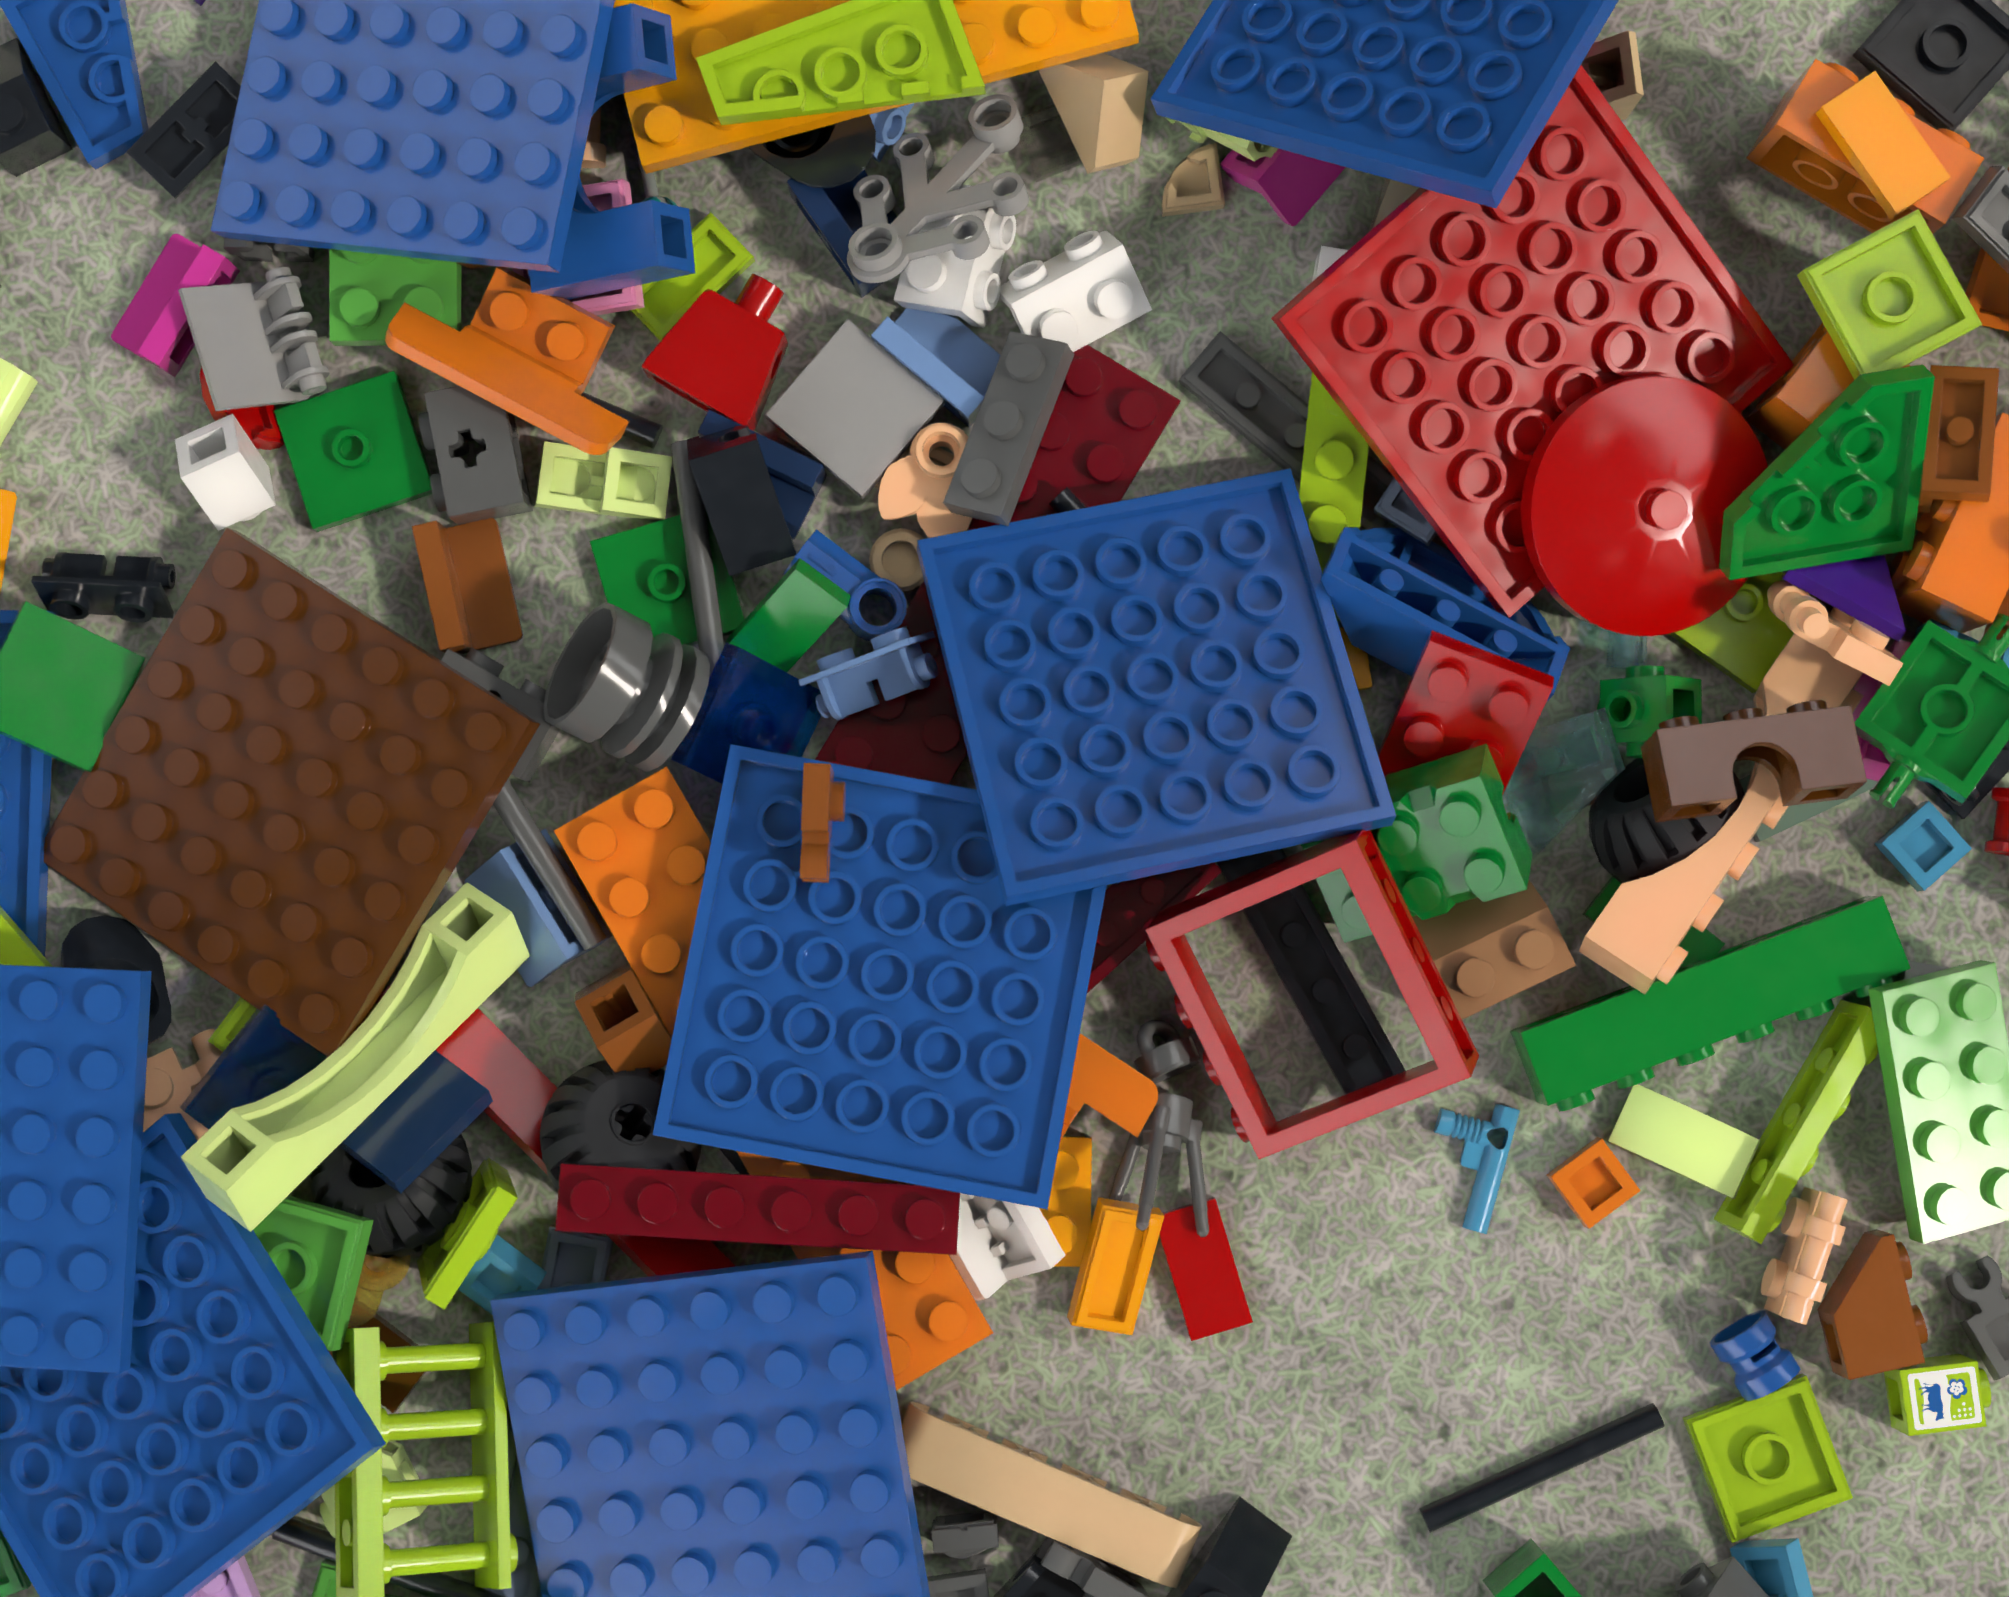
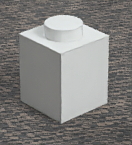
(225, 472)

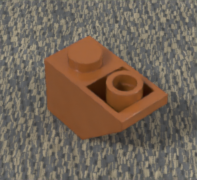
(624, 1022)
(1869, 1311)

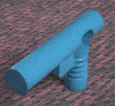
(1482, 1156)

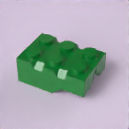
(1444, 843)

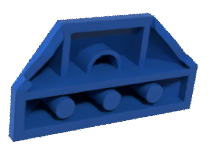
(1399, 590)

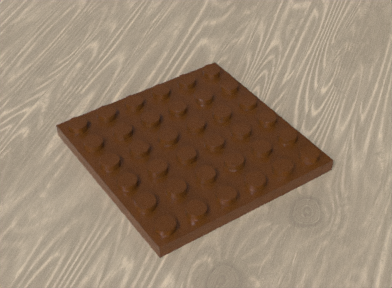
(286, 791)

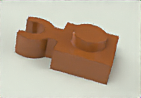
(821, 804)

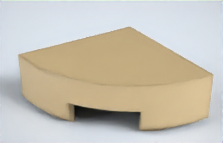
(1195, 184)

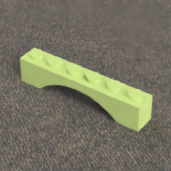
(273, 1144)

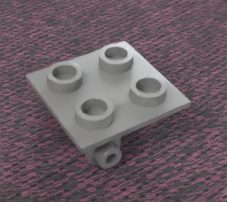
(255, 342)

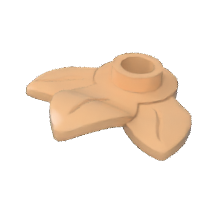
(920, 486)

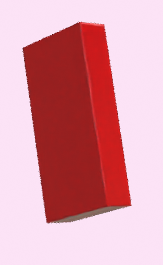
(1203, 1272)

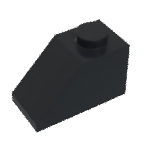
(27, 121)
(1236, 1556)

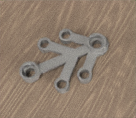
(884, 249)

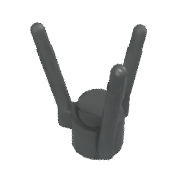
(1164, 1133)

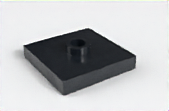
(1940, 55)

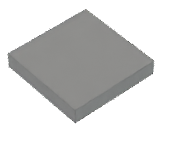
(855, 409)

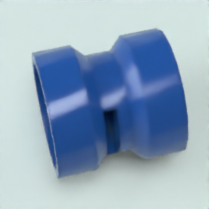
(1755, 1356)

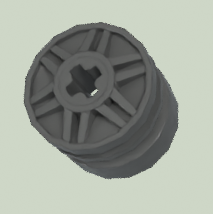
(626, 687)

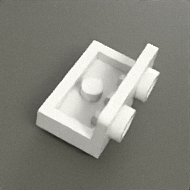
(956, 285)
(1076, 293)
(1001, 1243)

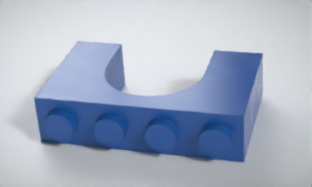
(640, 239)

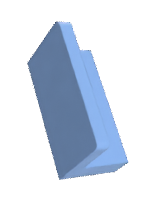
(942, 356)
(515, 885)

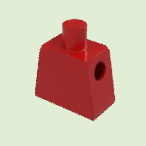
(723, 352)

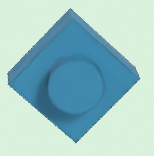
(1923, 846)
(499, 1272)
(1775, 1566)

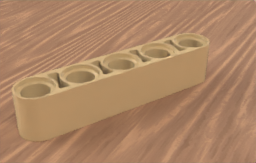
(1047, 1499)

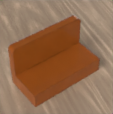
(1960, 435)
(468, 585)

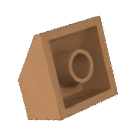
(1495, 948)

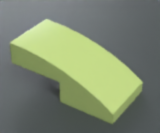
(605, 484)
(1684, 1141)

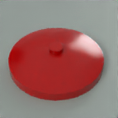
(1633, 503)

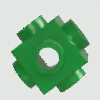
(1644, 701)

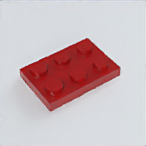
(1462, 702)

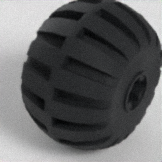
(1626, 831)
(588, 1115)
(403, 1219)

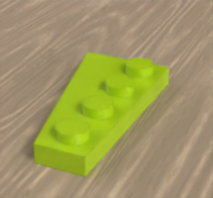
(844, 61)

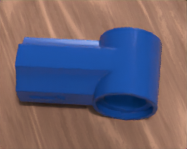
(855, 580)

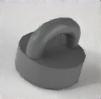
(1168, 1059)

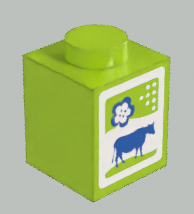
(1938, 1395)

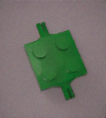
(1941, 713)

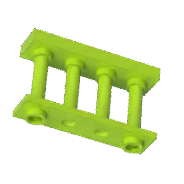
(366, 1495)

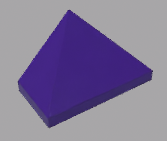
(1856, 588)

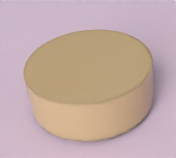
(896, 559)

